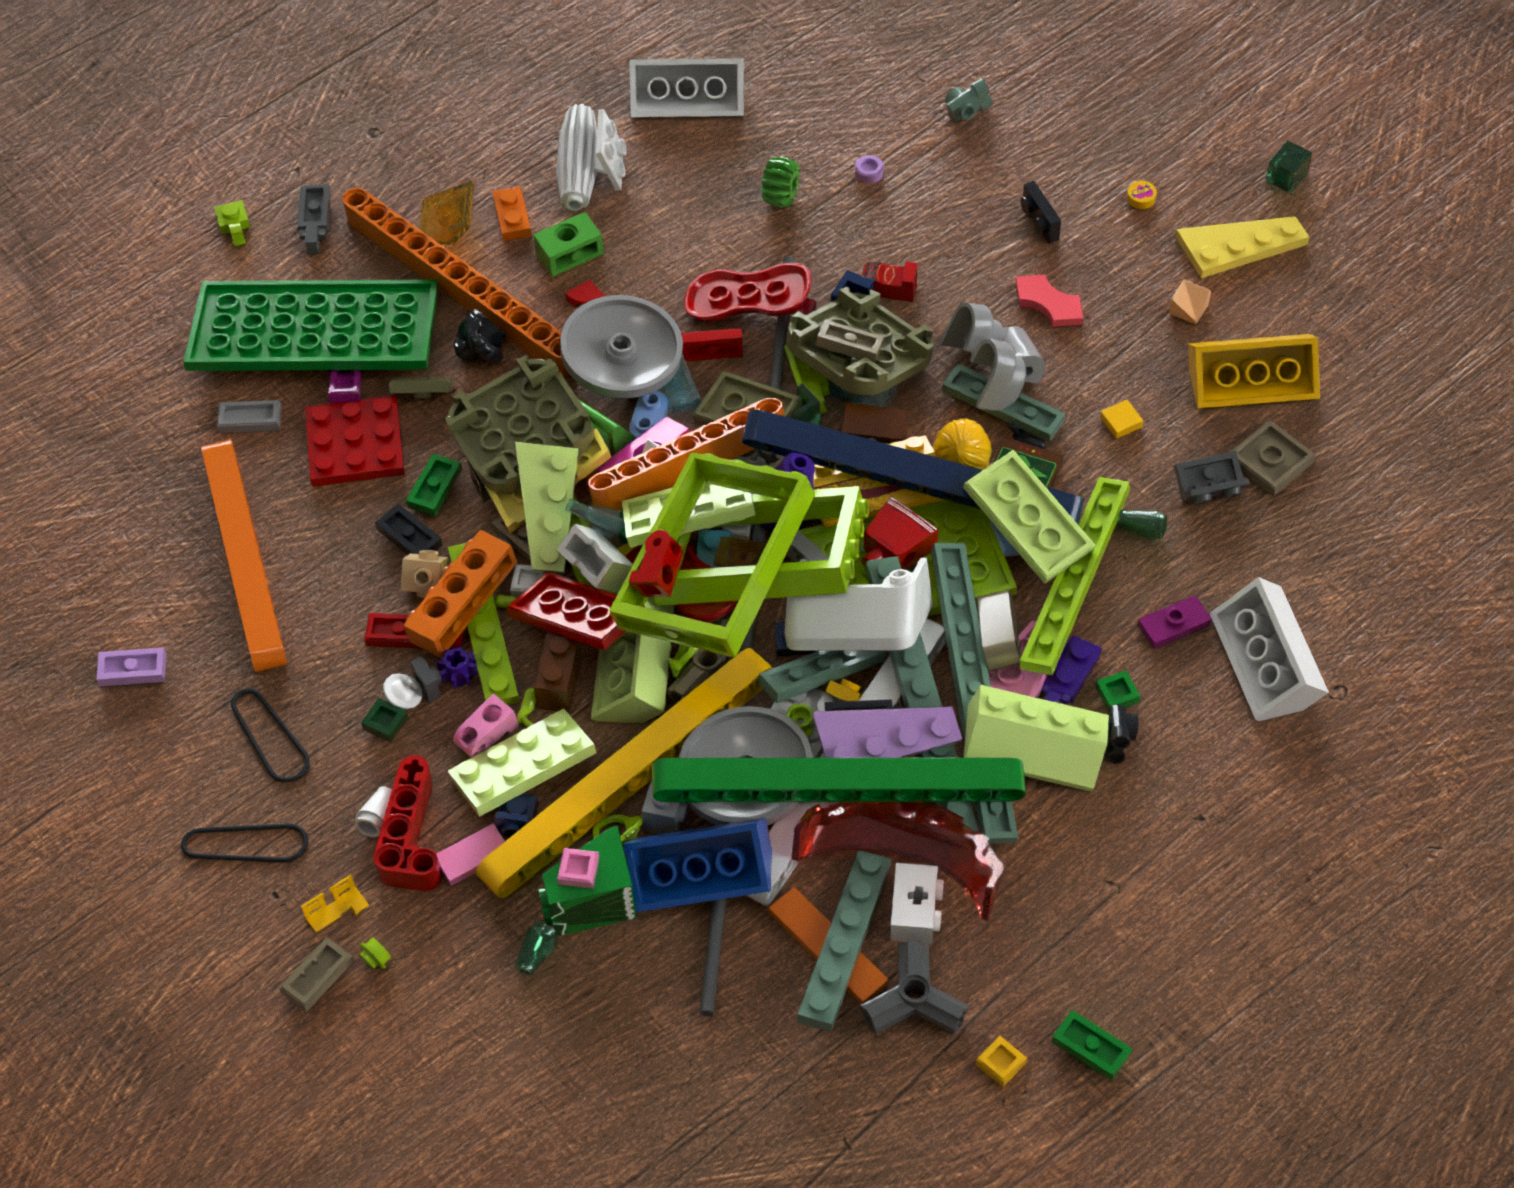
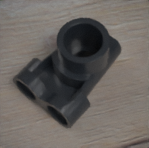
(1121, 730)

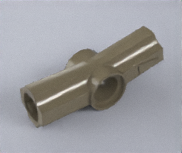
(696, 672)

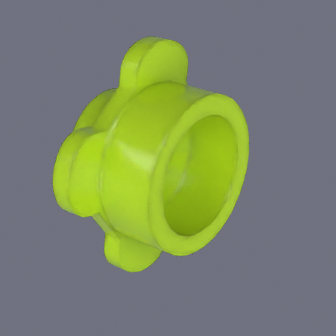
(802, 712)

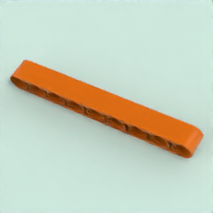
(244, 556)

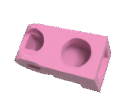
(485, 726)

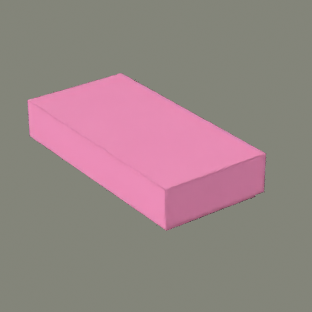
(464, 856)

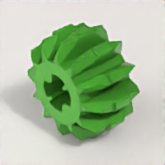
(780, 182)

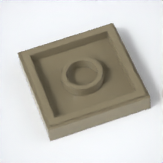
(1273, 457)

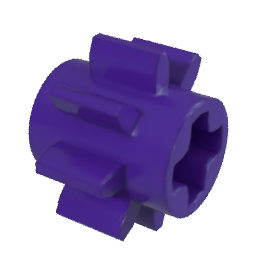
(457, 667)

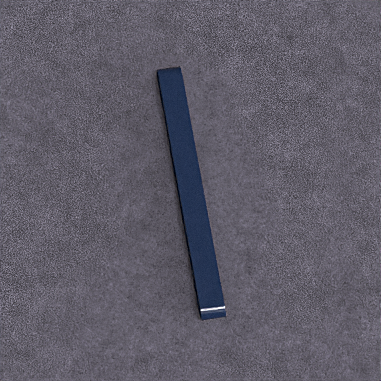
(872, 459)

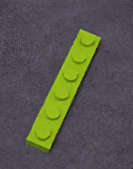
(490, 648)

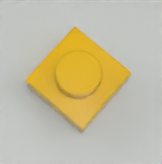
(845, 690)

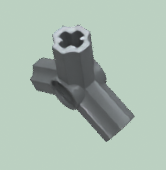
(914, 977)

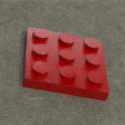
(354, 441)

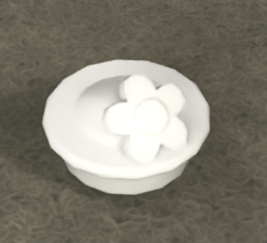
(402, 691)

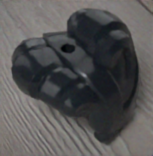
(479, 339)

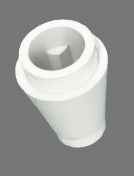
(371, 815)

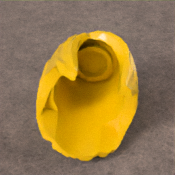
(963, 443)

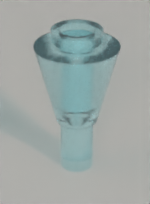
(603, 519)

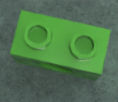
(568, 244)

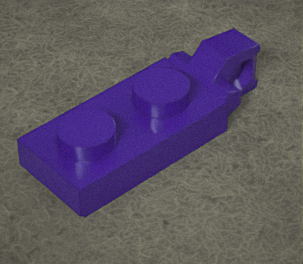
(1071, 671)

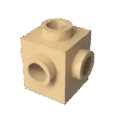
(422, 571)

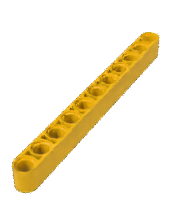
(617, 777)

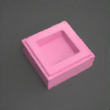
(578, 868)

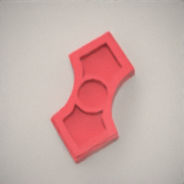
(1058, 307)

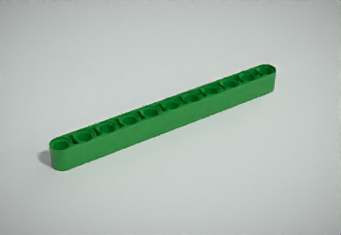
(838, 780)

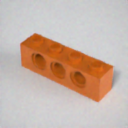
(458, 609)

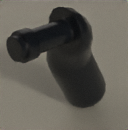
(1022, 436)

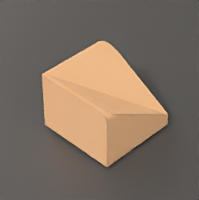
(1189, 302)

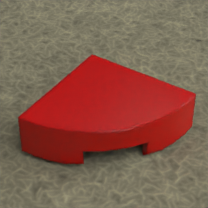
(583, 293)

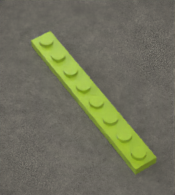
(1073, 583)

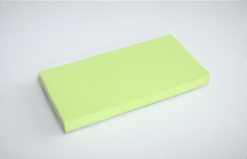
(1029, 516)

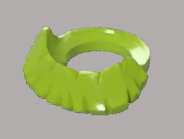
(681, 659)
(632, 825)

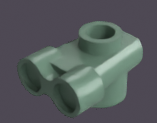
(966, 103)

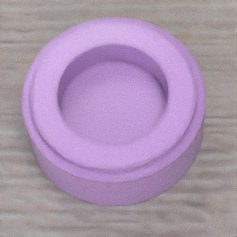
(869, 169)

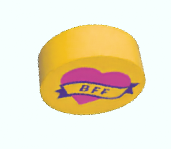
(1141, 194)

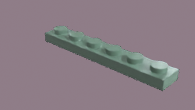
(844, 941)

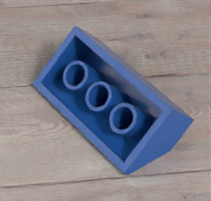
(700, 864)

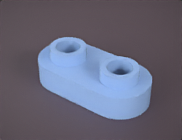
(647, 413)

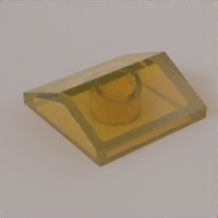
(447, 213)

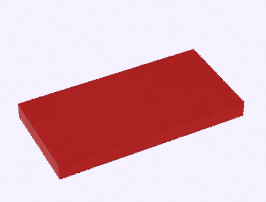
(568, 610)

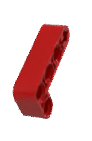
(409, 821)

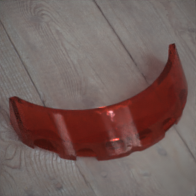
(906, 829)

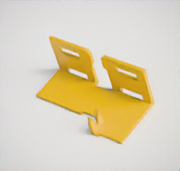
(329, 913)

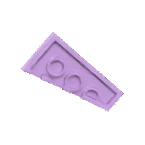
(885, 731)

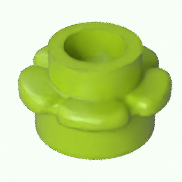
(374, 954)

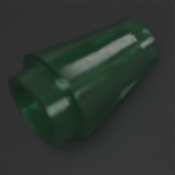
(1145, 523)
(536, 947)

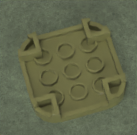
(902, 354)
(520, 406)

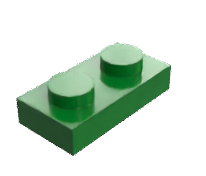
(434, 485)
(1092, 1045)

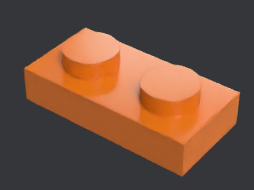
(512, 213)

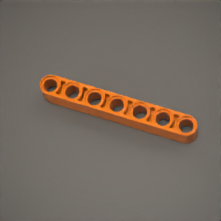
(662, 465)

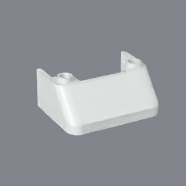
(864, 617)

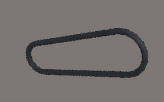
(282, 725)
(244, 857)

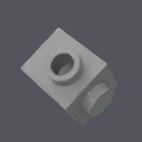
(663, 816)

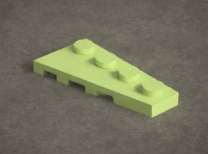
(546, 487)

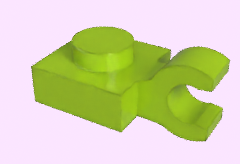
(232, 220)

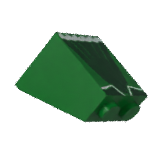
(580, 908)

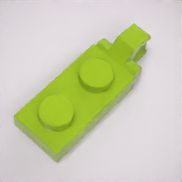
(806, 375)

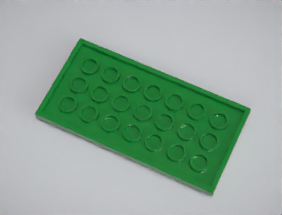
(312, 325)

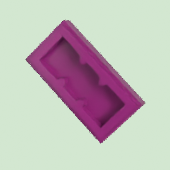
(345, 385)
(1174, 622)

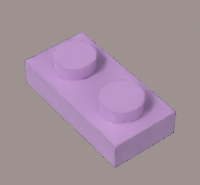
(131, 666)

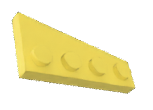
(1237, 244)
(511, 504)

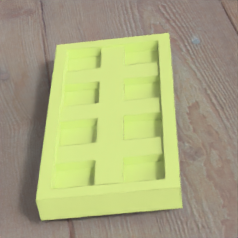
(714, 507)
(521, 762)

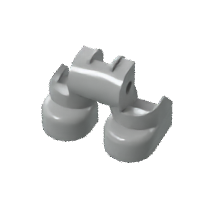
(1003, 348)

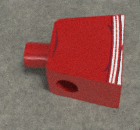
(898, 533)

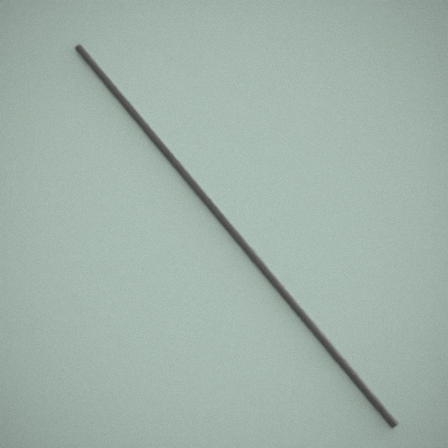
(759, 532)

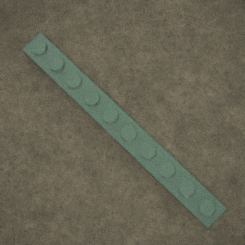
(967, 664)
(918, 683)

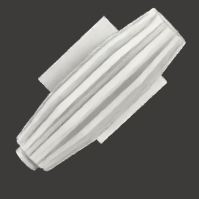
(584, 152)

